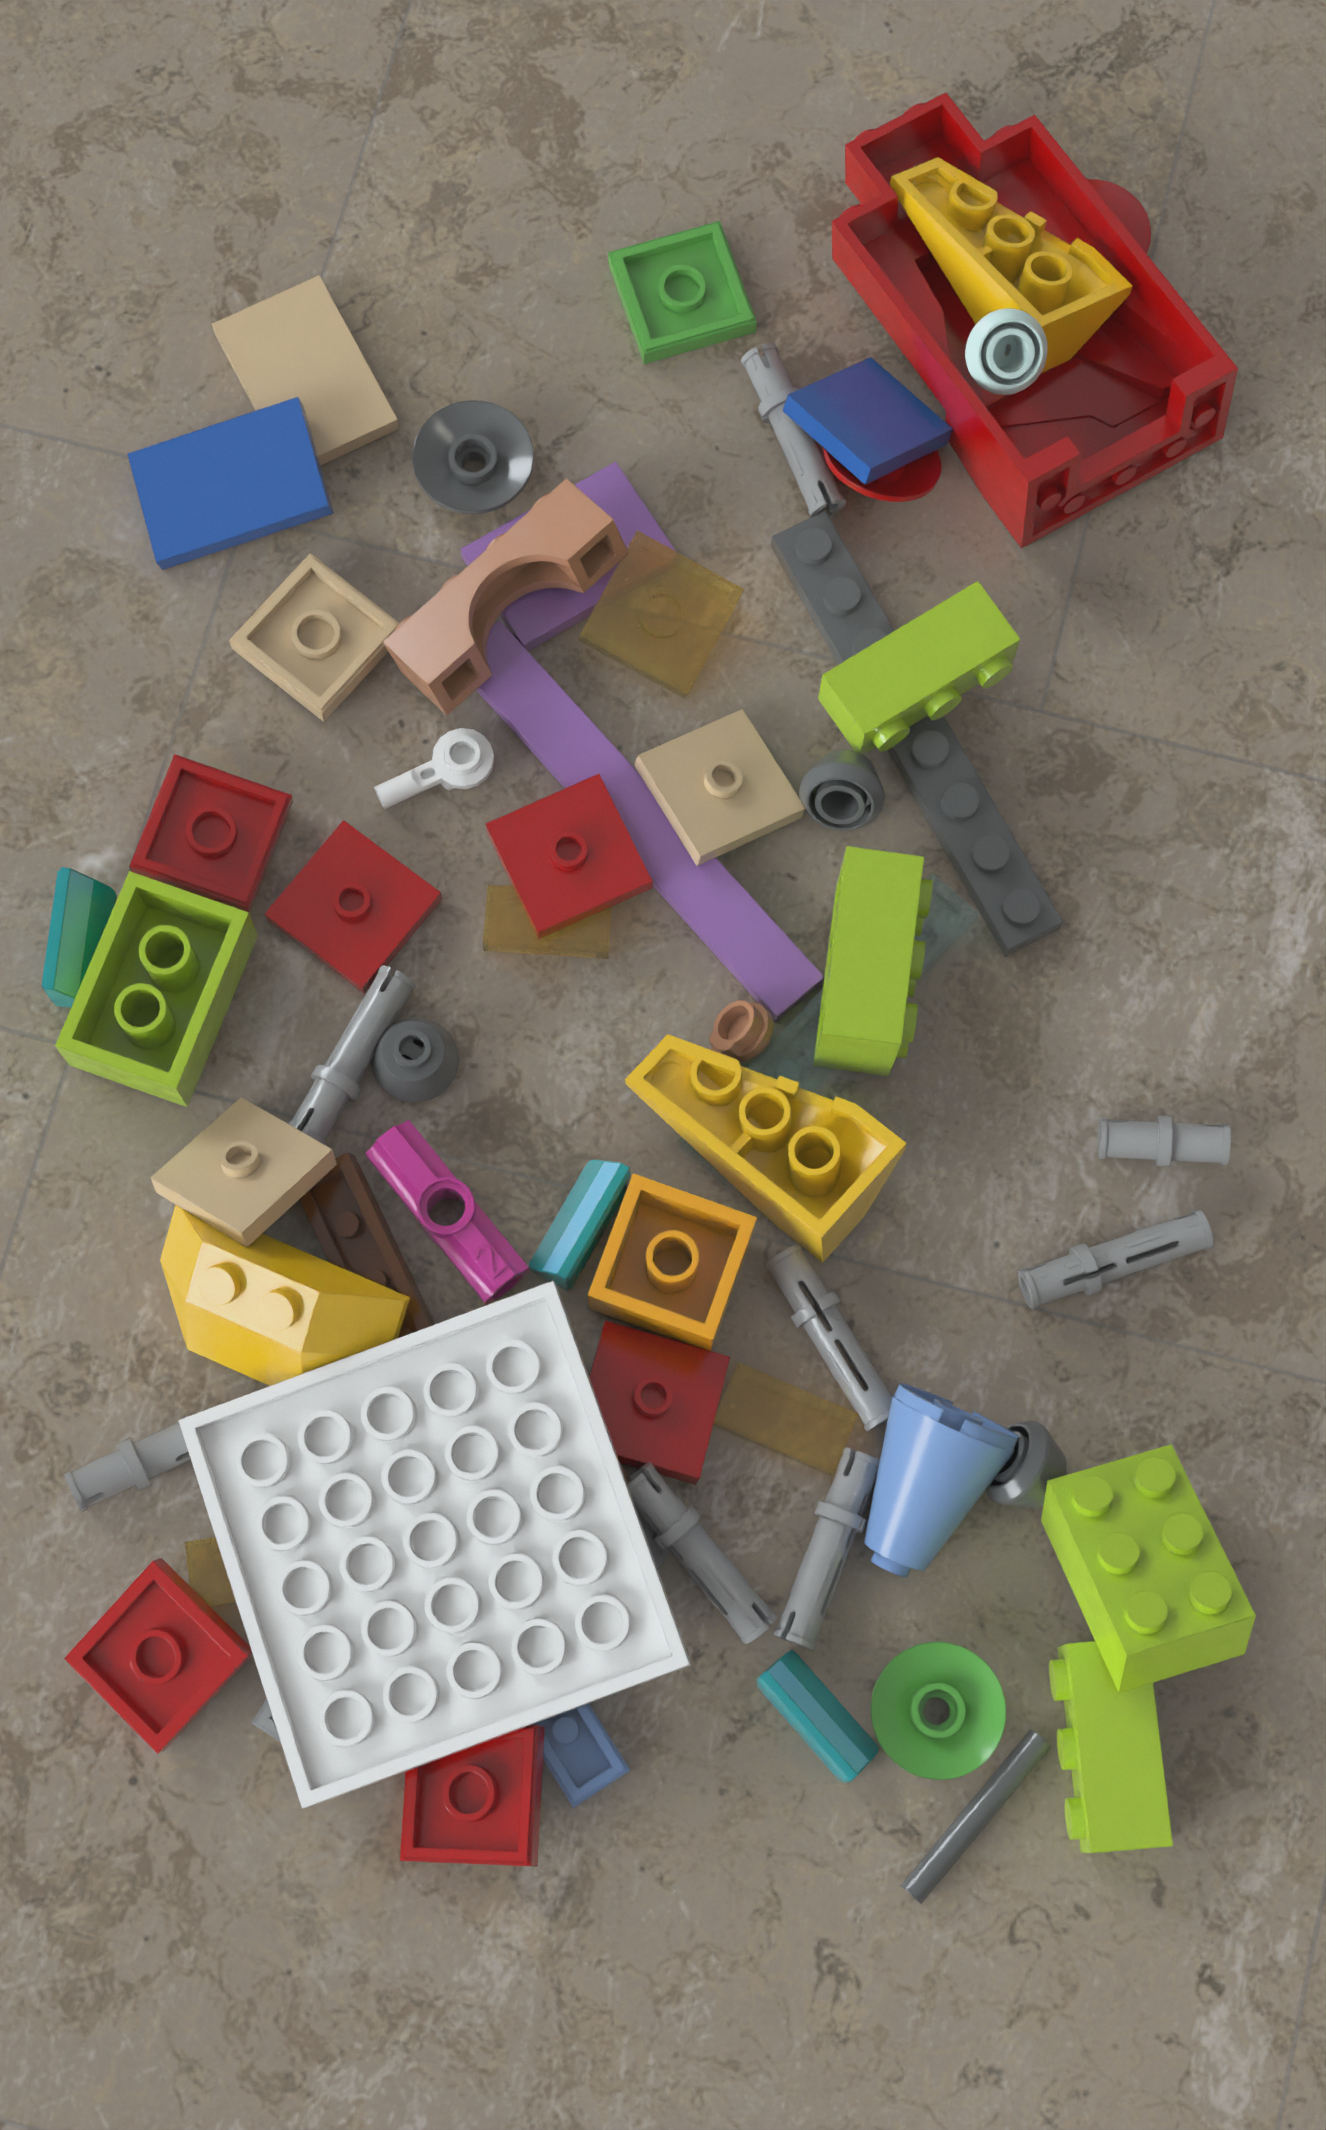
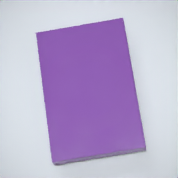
(553, 610)

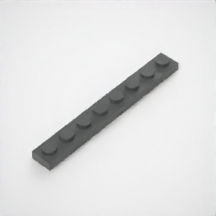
(930, 755)

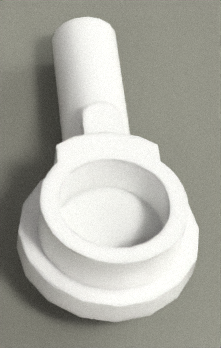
(458, 761)

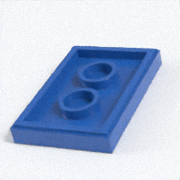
(230, 483)

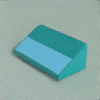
(75, 929)
(581, 1222)
(817, 1716)

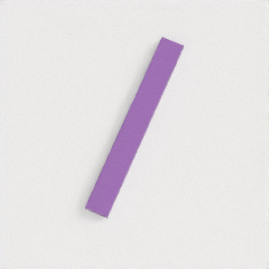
(701, 894)

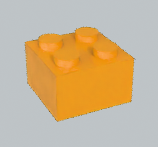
(671, 1262)

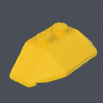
(270, 1304)

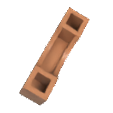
(555, 545)

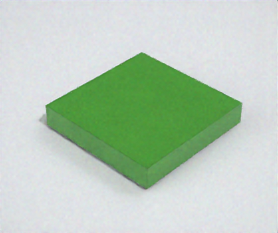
(682, 292)

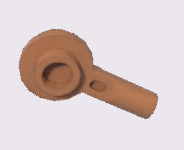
(742, 1030)

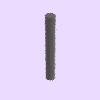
(975, 1816)

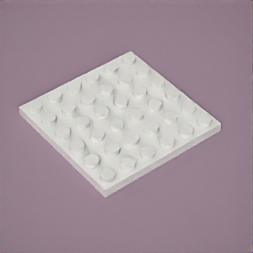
(432, 1544)

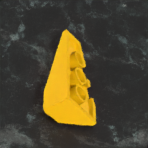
(1008, 259)
(788, 1150)

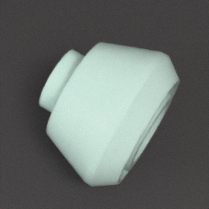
(1006, 351)

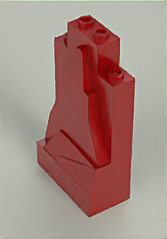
(1085, 431)

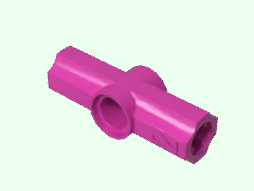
(470, 1244)

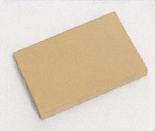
(305, 350)

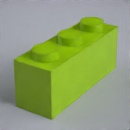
(919, 670)
(1112, 1756)

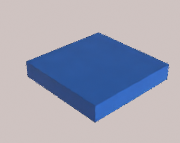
(867, 420)

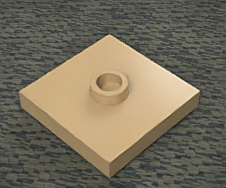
(315, 637)
(719, 787)
(243, 1171)

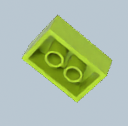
(873, 961)
(157, 989)
(1146, 1568)

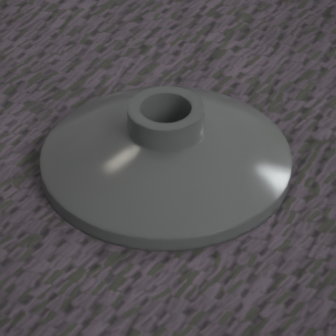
(467, 434)

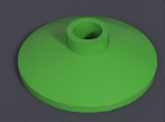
(973, 1705)

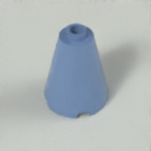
(929, 1476)

